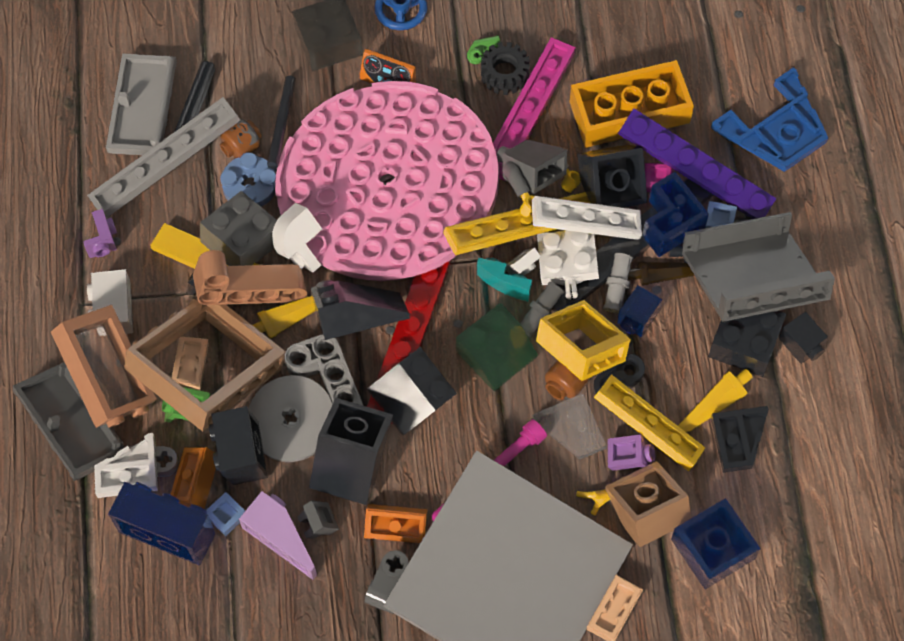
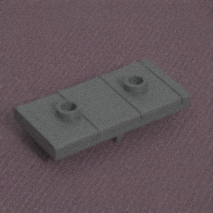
(65, 421)

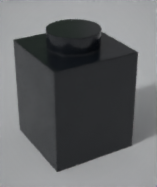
(804, 338)

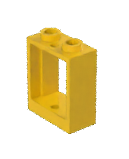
(610, 342)

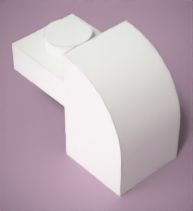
(292, 234)

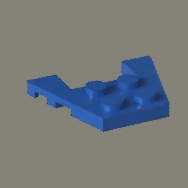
(783, 136)

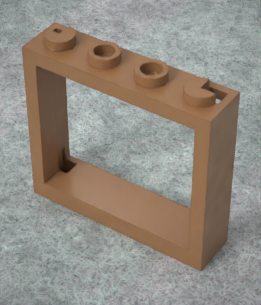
(265, 351)

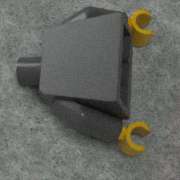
(533, 167)

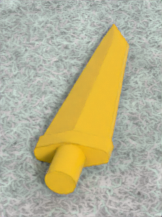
(282, 317)
(721, 396)

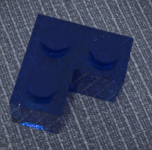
(677, 213)

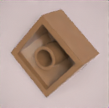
(649, 503)

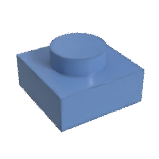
(720, 214)
(225, 513)

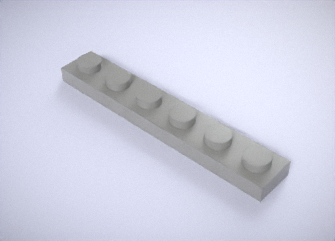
(164, 157)

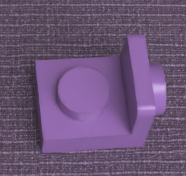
(630, 452)

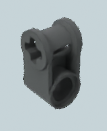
(385, 580)

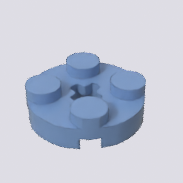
(249, 167)

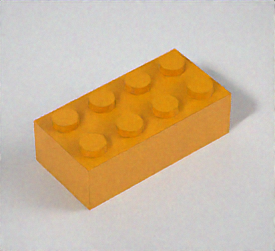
(606, 102)

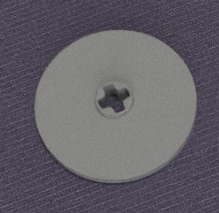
(283, 398)

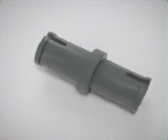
(541, 308)

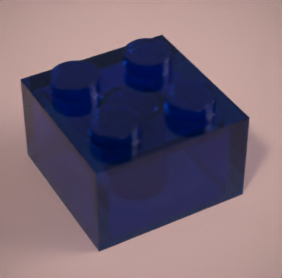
(715, 543)

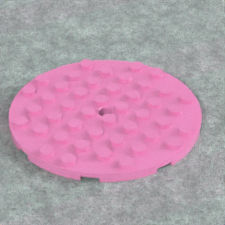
(398, 128)

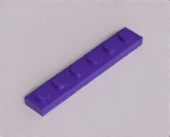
(696, 165)

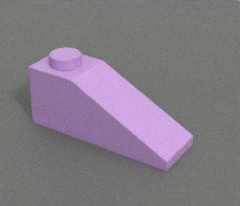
(272, 525)

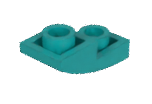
(494, 274)

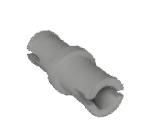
(618, 282)

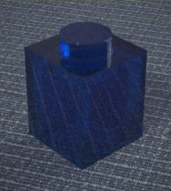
(639, 311)

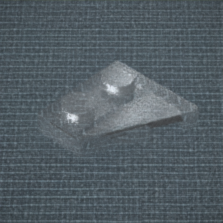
(572, 426)

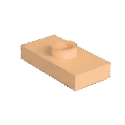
(190, 362)
(614, 609)

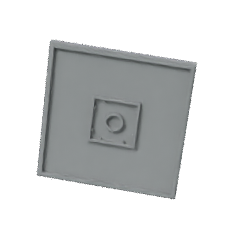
(506, 563)

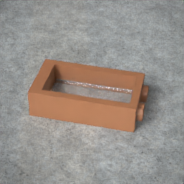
(95, 356)

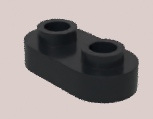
(632, 362)

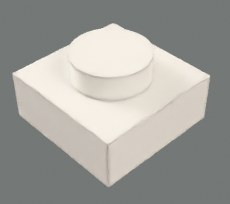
(523, 262)

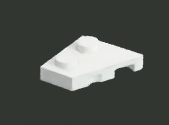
(129, 466)

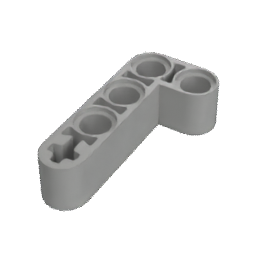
(323, 364)

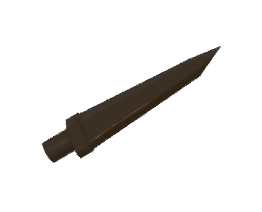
(659, 272)

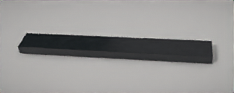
(627, 246)

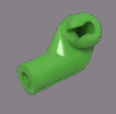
(479, 46)

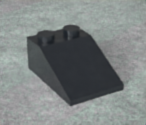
(353, 307)

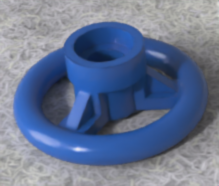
(400, 7)

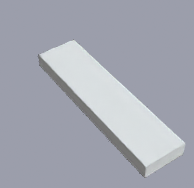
(586, 217)

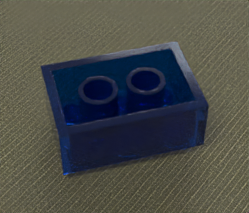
(162, 522)

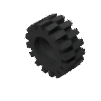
(505, 54)

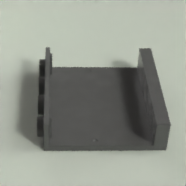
(754, 267)

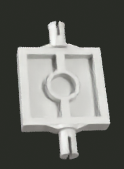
(567, 259)

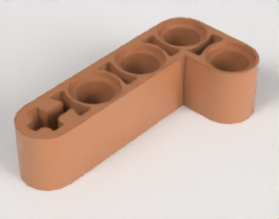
(246, 284)

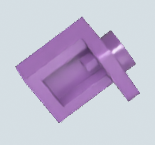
(104, 243)

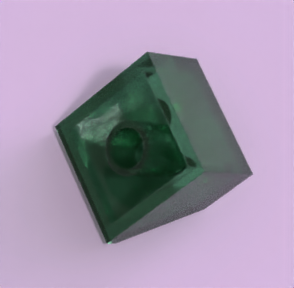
(496, 347)

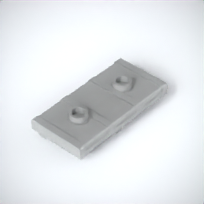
(140, 103)

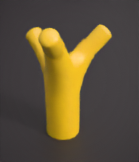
(600, 498)

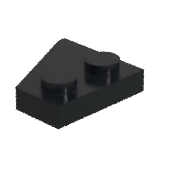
(738, 436)

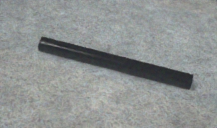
(281, 122)

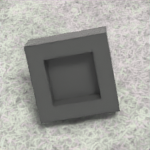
(320, 518)

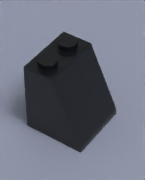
(350, 451)

